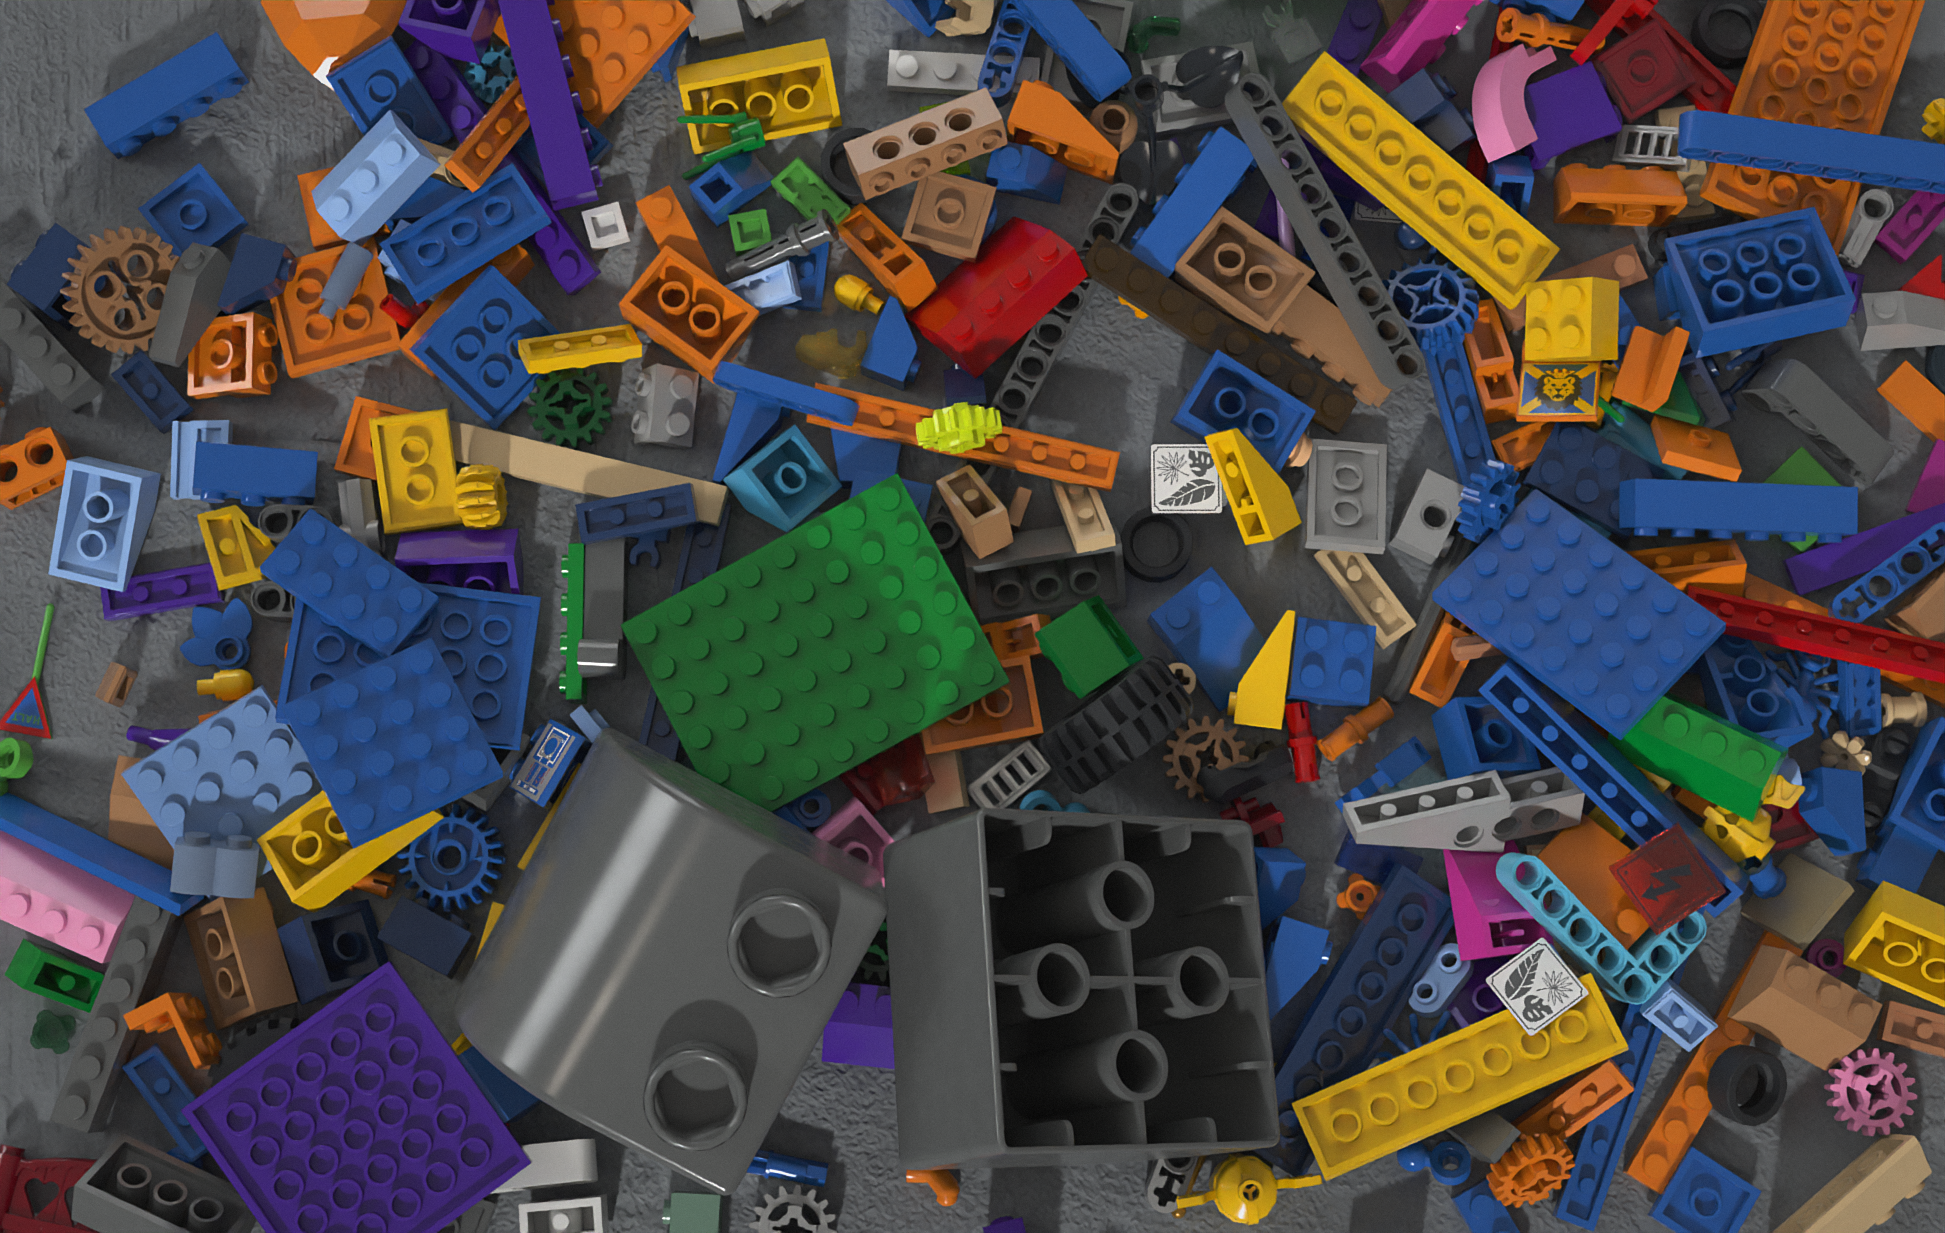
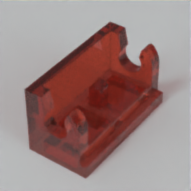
(903, 772)

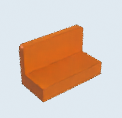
(1649, 367)

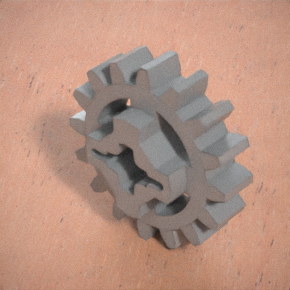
(795, 1210)

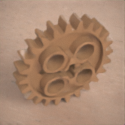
(97, 310)

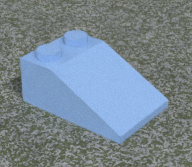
(102, 521)

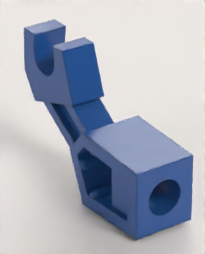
(1390, 770)

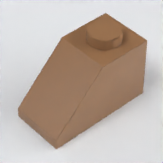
(976, 511)

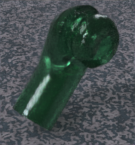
(1147, 28)

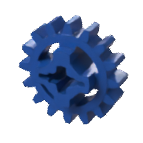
(1488, 500)

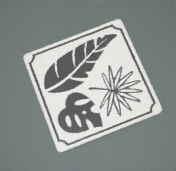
(1184, 479)
(1536, 986)

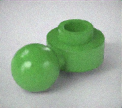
(15, 761)

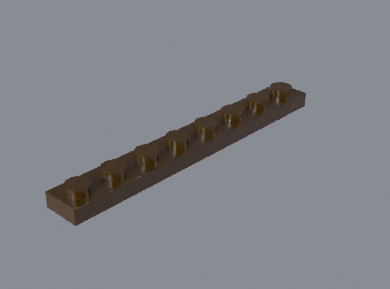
(1213, 330)

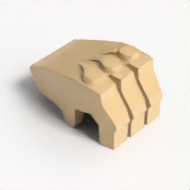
(971, 18)

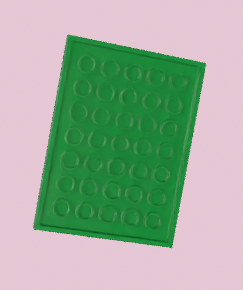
(816, 650)

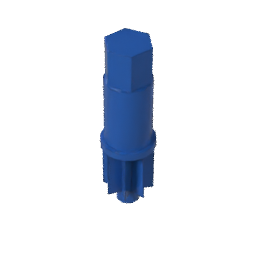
(789, 1168)

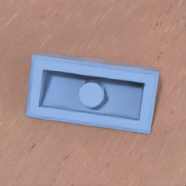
(1678, 1015)

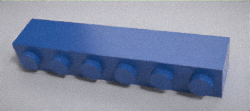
(1738, 508)

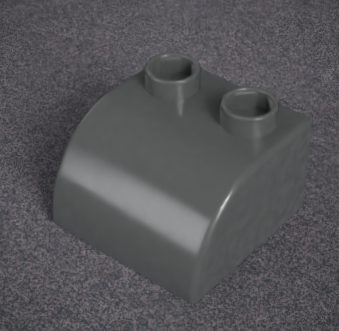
(669, 961)
(1077, 990)

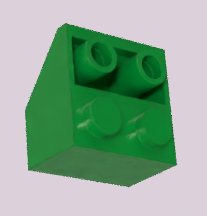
(1088, 647)

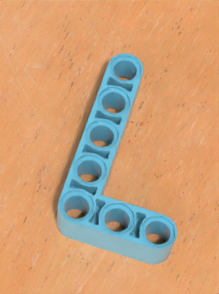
(1593, 936)

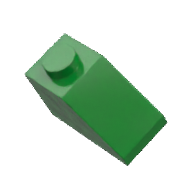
(54, 975)

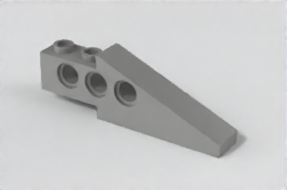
(1468, 812)

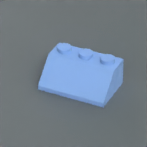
(373, 180)

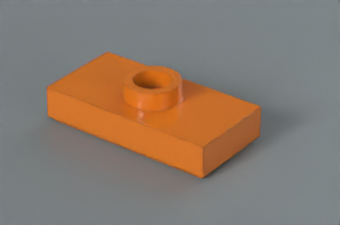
(1522, 444)

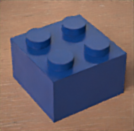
(1331, 663)

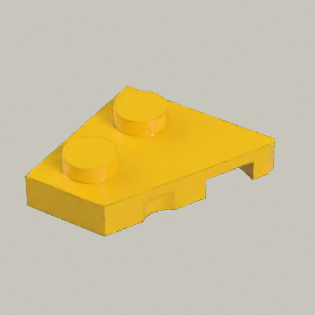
(234, 546)

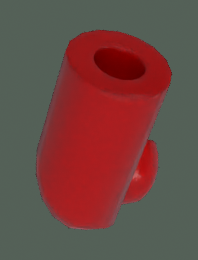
(401, 313)

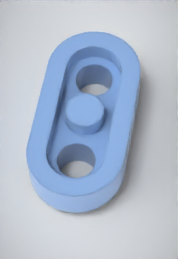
(1443, 980)

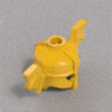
(1744, 838)
(1229, 1183)

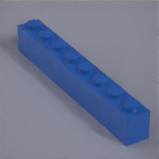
(1601, 770)

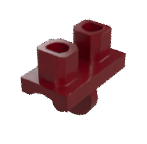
(1263, 820)

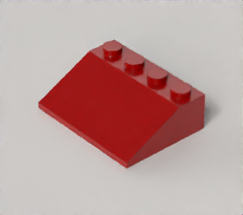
(999, 297)

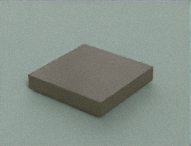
(1804, 904)

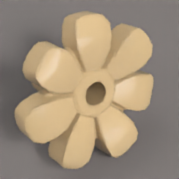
(1845, 753)

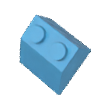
(783, 480)

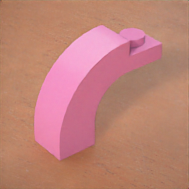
(1499, 100)

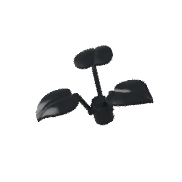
(1207, 77)

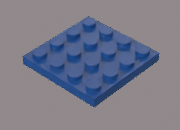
(392, 742)

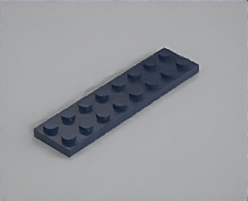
(1358, 1002)

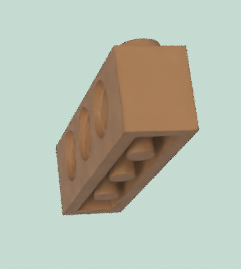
(926, 143)

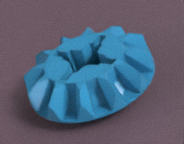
(478, 77)

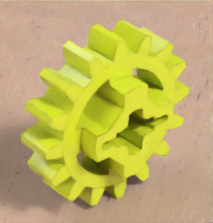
(959, 428)

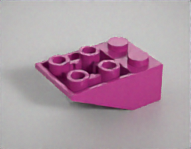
(1484, 912)

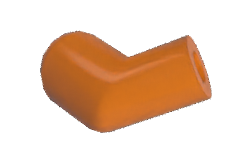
(941, 1182)

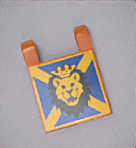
(1558, 391)

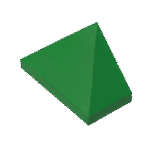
(1680, 404)

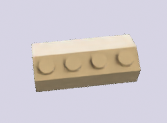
(1864, 1189)

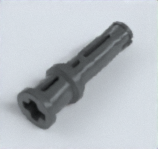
(796, 241)

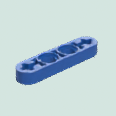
(1008, 43)
(786, 393)
(1894, 573)

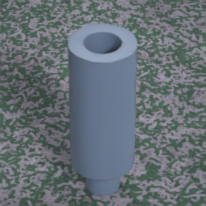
(344, 279)

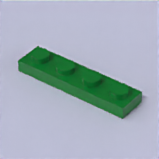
(572, 606)

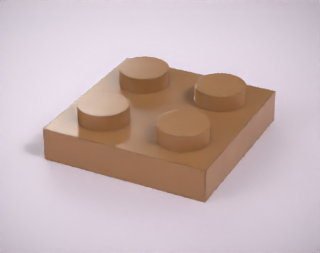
(949, 215)

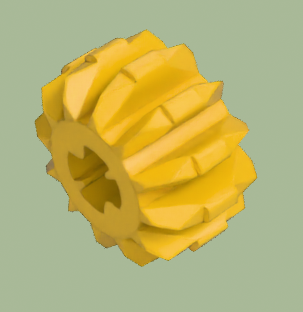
(481, 496)

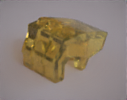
(826, 354)

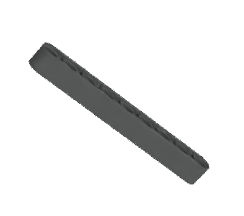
(1324, 250)

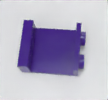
(1569, 113)

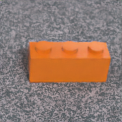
(1617, 196)
(688, 313)

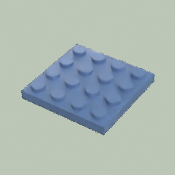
(227, 775)

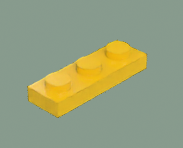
(579, 349)

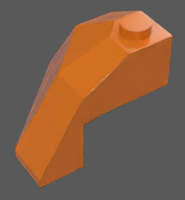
(331, 31)

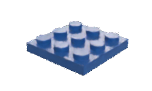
(477, 346)

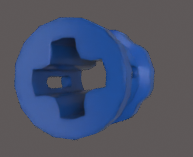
(1765, 877)

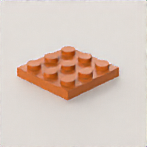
(354, 334)

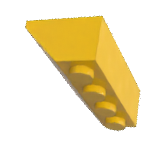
(782, 86)
(317, 858)

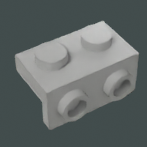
(665, 406)

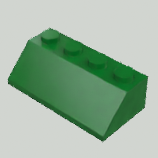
(1704, 754)

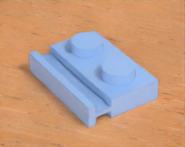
(183, 451)

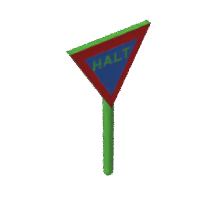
(28, 711)

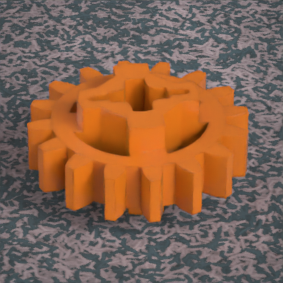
(1530, 1170)

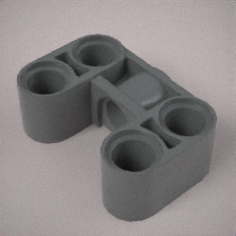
(267, 517)

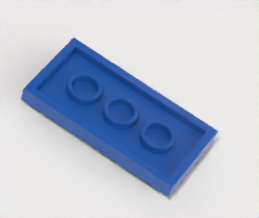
(465, 233)
(349, 584)

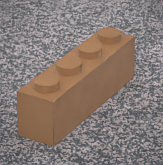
(1323, 334)

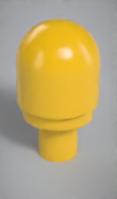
(857, 294)
(227, 684)

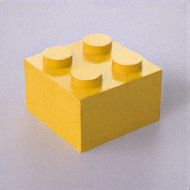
(1572, 320)

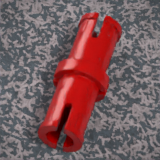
(1302, 742)

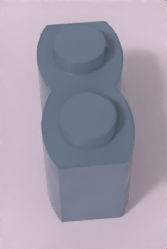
(215, 866)

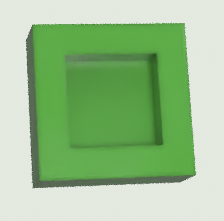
(749, 230)

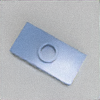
(769, 288)

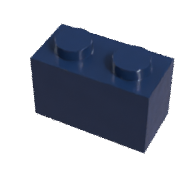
(427, 936)

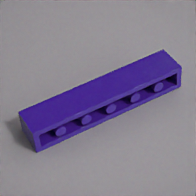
(550, 103)

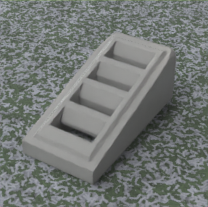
(1668, 134)
(1034, 757)

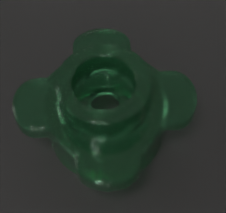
(41, 1031)

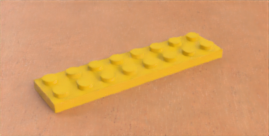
(1418, 181)
(1452, 1082)

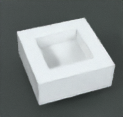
(605, 226)

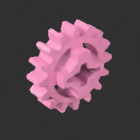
(1879, 1078)

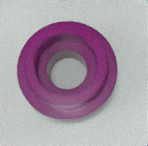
(1818, 948)

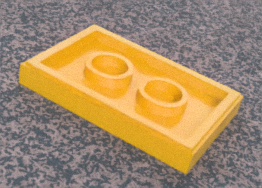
(415, 471)

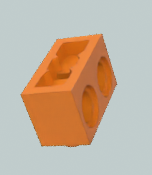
(32, 477)

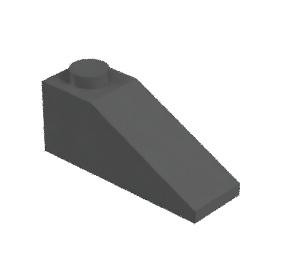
(189, 303)

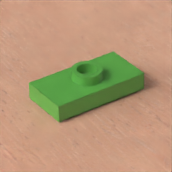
(808, 192)

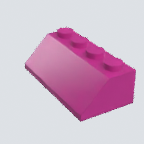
(1415, 40)

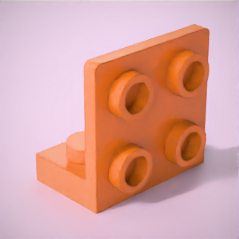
(187, 1016)

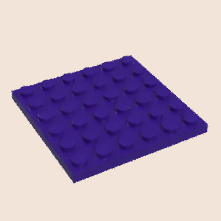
(358, 1122)

